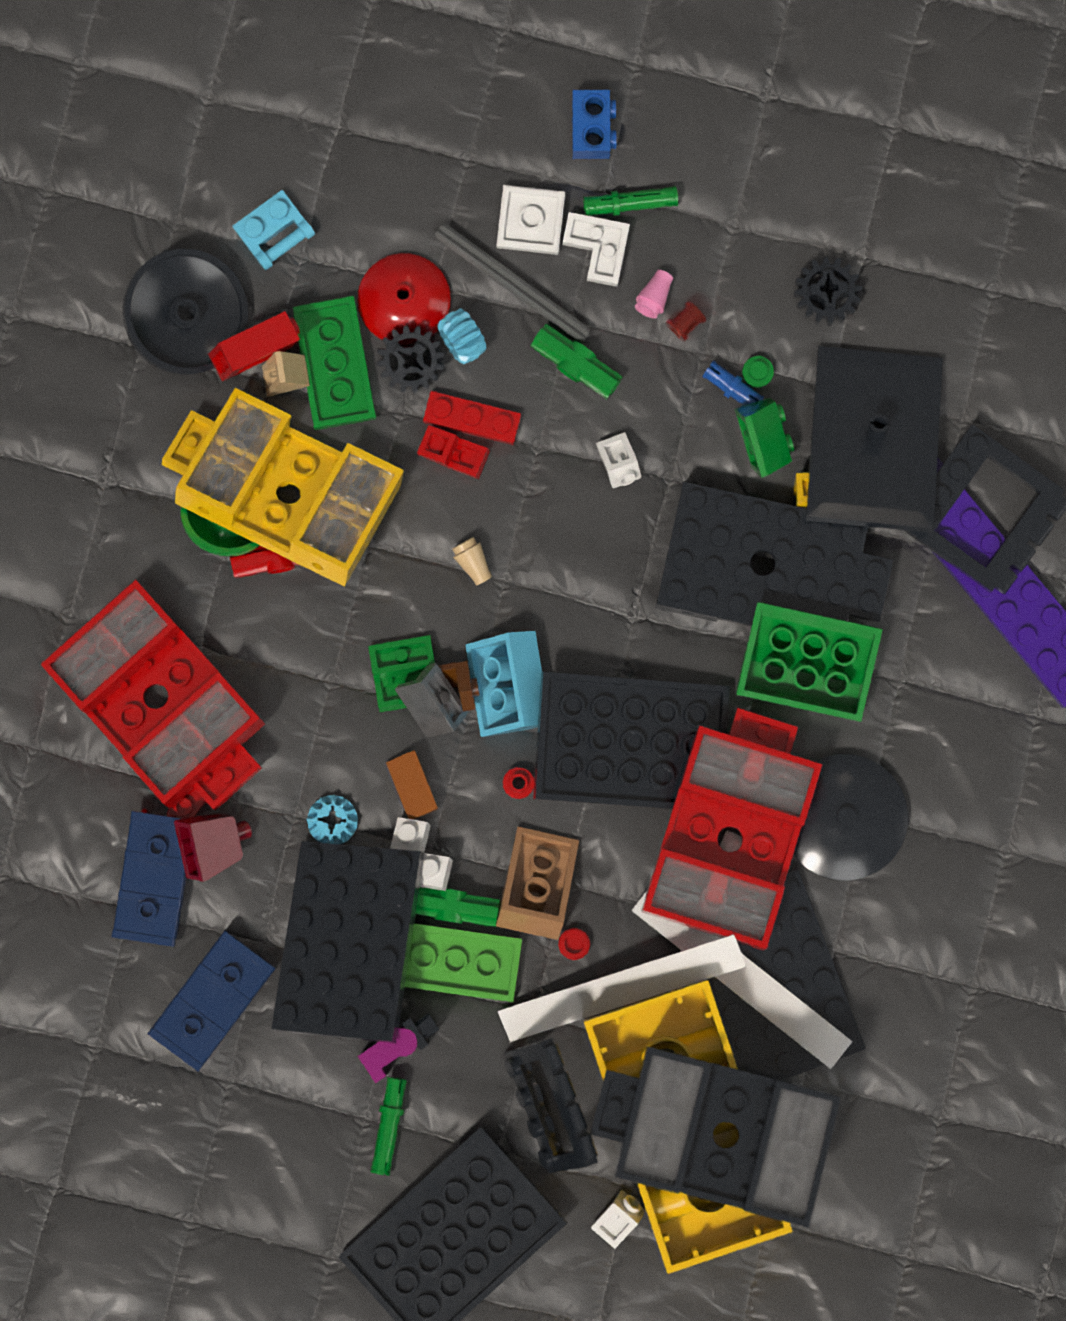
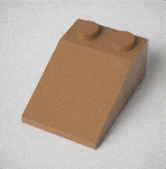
(537, 883)

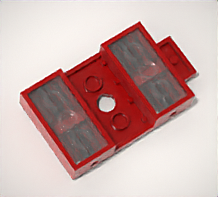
(186, 741)
(742, 784)

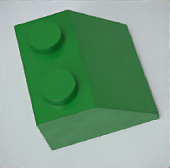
(764, 436)

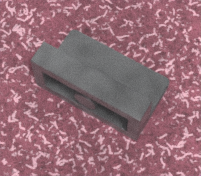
(432, 702)

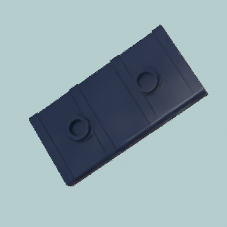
(151, 882)
(211, 1001)

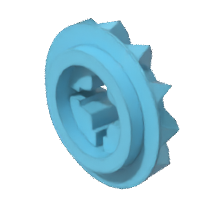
(343, 809)

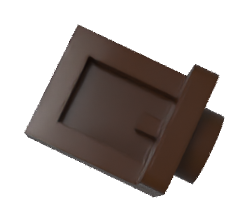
(459, 676)

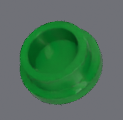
(757, 371)

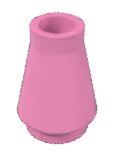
(653, 297)

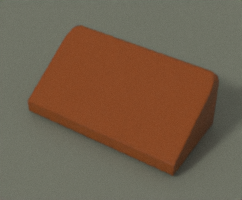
(412, 785)

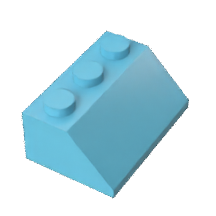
(507, 680)

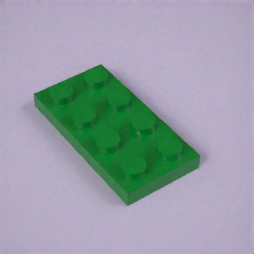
(334, 363)

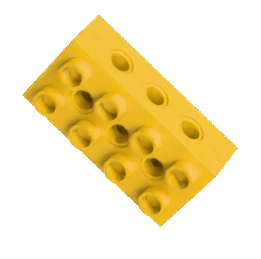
(688, 1023)

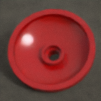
(427, 299)

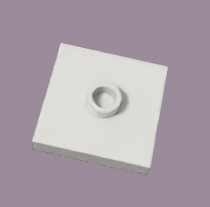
(530, 219)

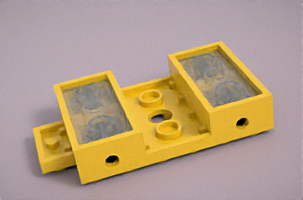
(249, 453)

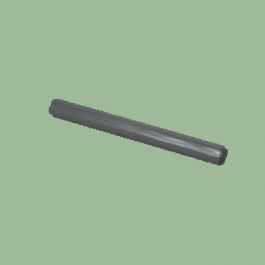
(512, 283)

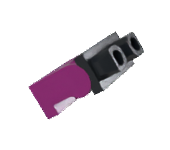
(407, 1041)

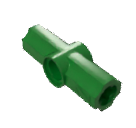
(576, 361)
(457, 906)

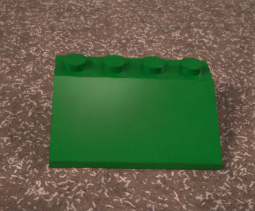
(808, 661)

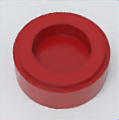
(574, 944)

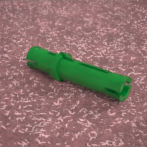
(630, 201)
(388, 1127)

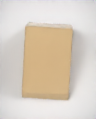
(284, 373)

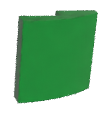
(398, 664)

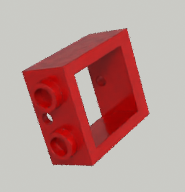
(254, 345)

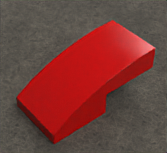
(453, 452)

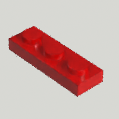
(472, 418)

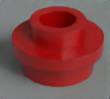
(518, 793)

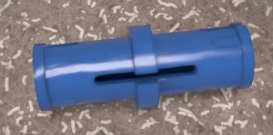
(731, 385)

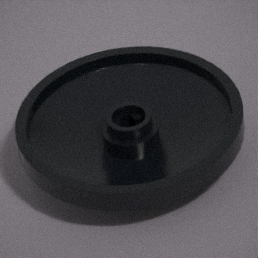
(182, 309)
(853, 819)

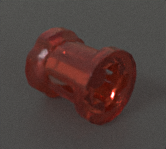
(686, 321)

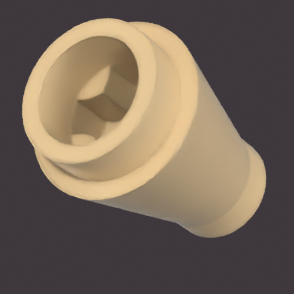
(472, 559)

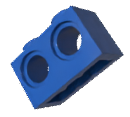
(586, 124)

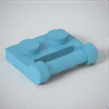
(269, 221)

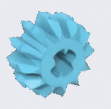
(462, 336)

